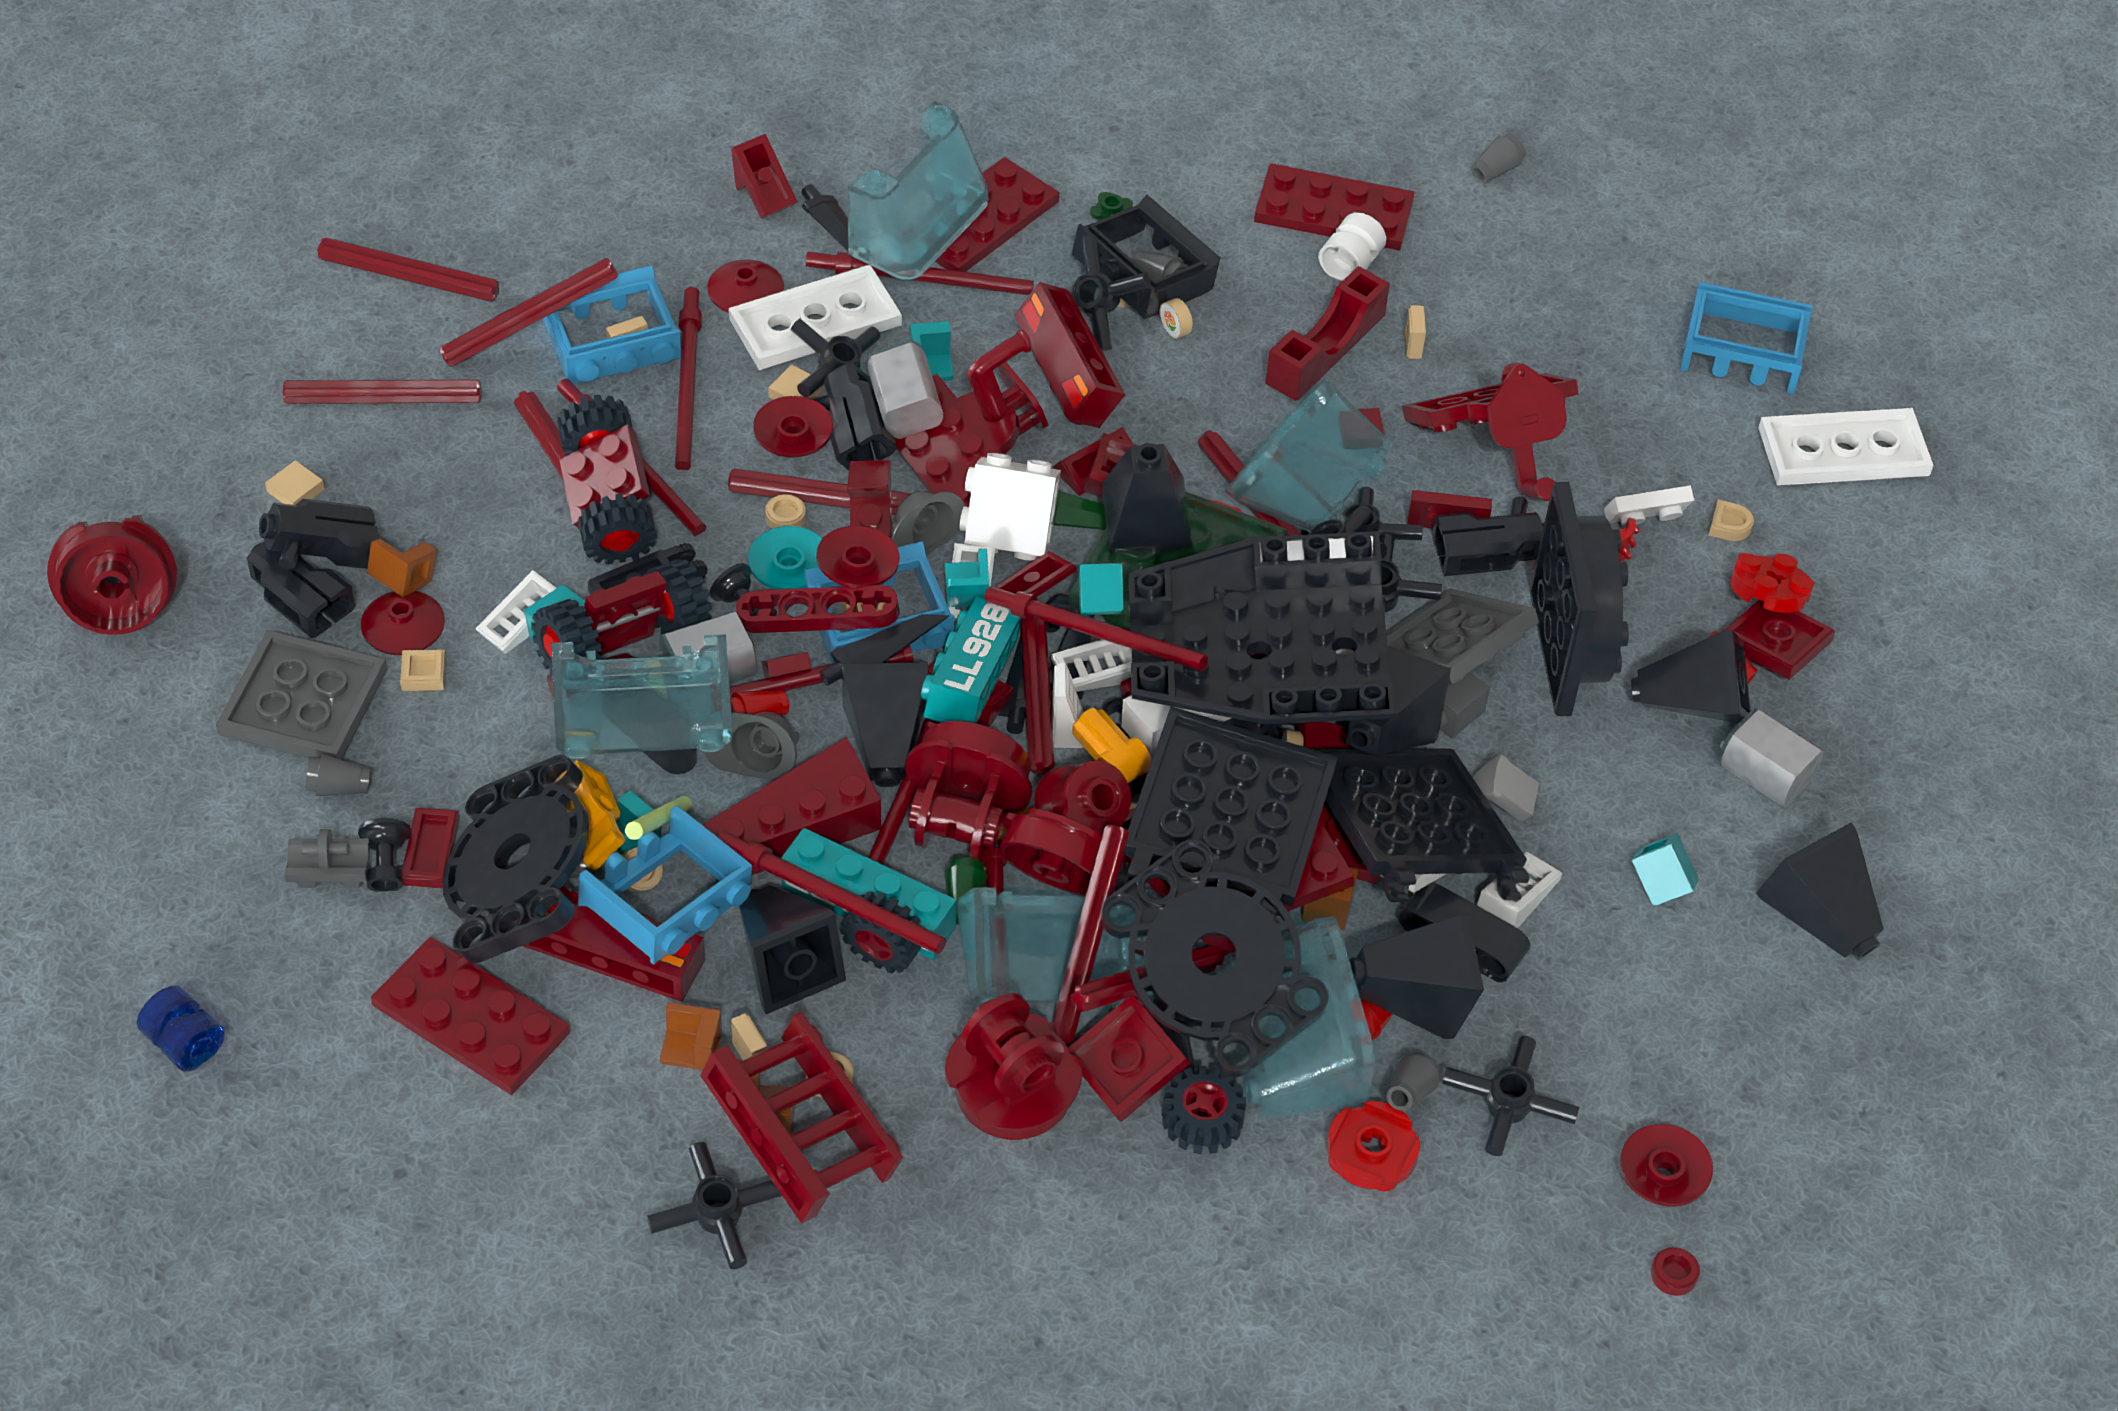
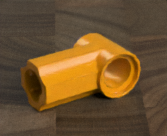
(1109, 744)

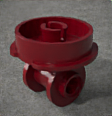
(116, 549)
(966, 784)
(1065, 829)
(1012, 1070)

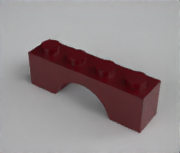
(1354, 310)

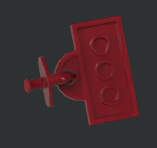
(1519, 413)
(974, 422)

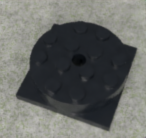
(1578, 599)

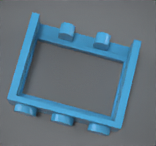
(1752, 309)
(622, 352)
(910, 557)
(702, 847)

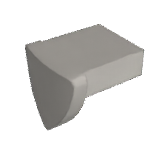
(1508, 787)

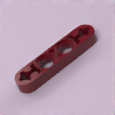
(817, 616)

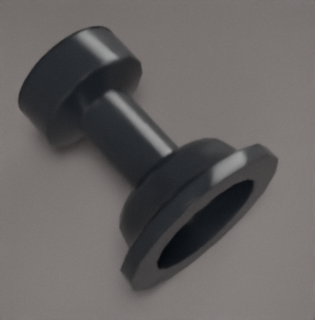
(732, 585)
(384, 838)

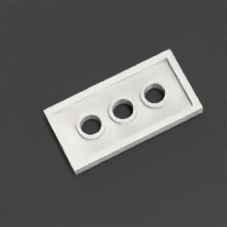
(822, 297)
(1834, 464)

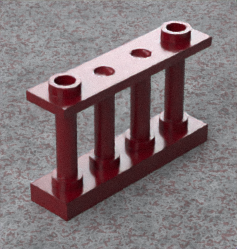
(781, 1151)

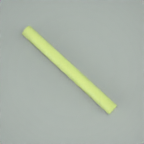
(656, 818)

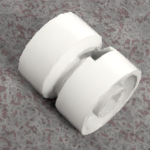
(1353, 245)

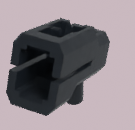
(855, 417)
(321, 530)
(1486, 542)
(301, 591)

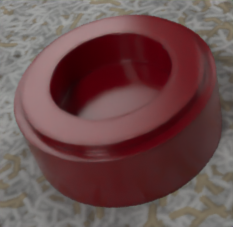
(1675, 1271)

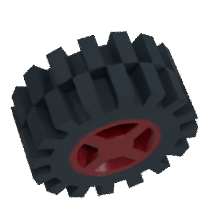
(877, 943)
(1207, 1094)

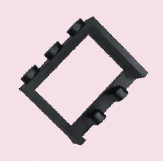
(1182, 284)

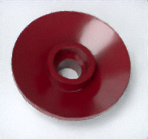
(743, 282)
(792, 426)
(857, 556)
(393, 632)
(1669, 1149)

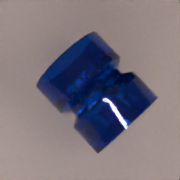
(180, 1028)

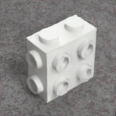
(1011, 505)

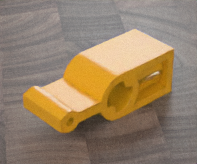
(602, 811)

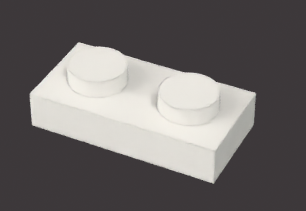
(1665, 503)

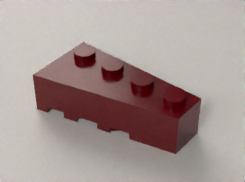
(822, 795)

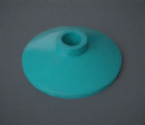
(783, 547)

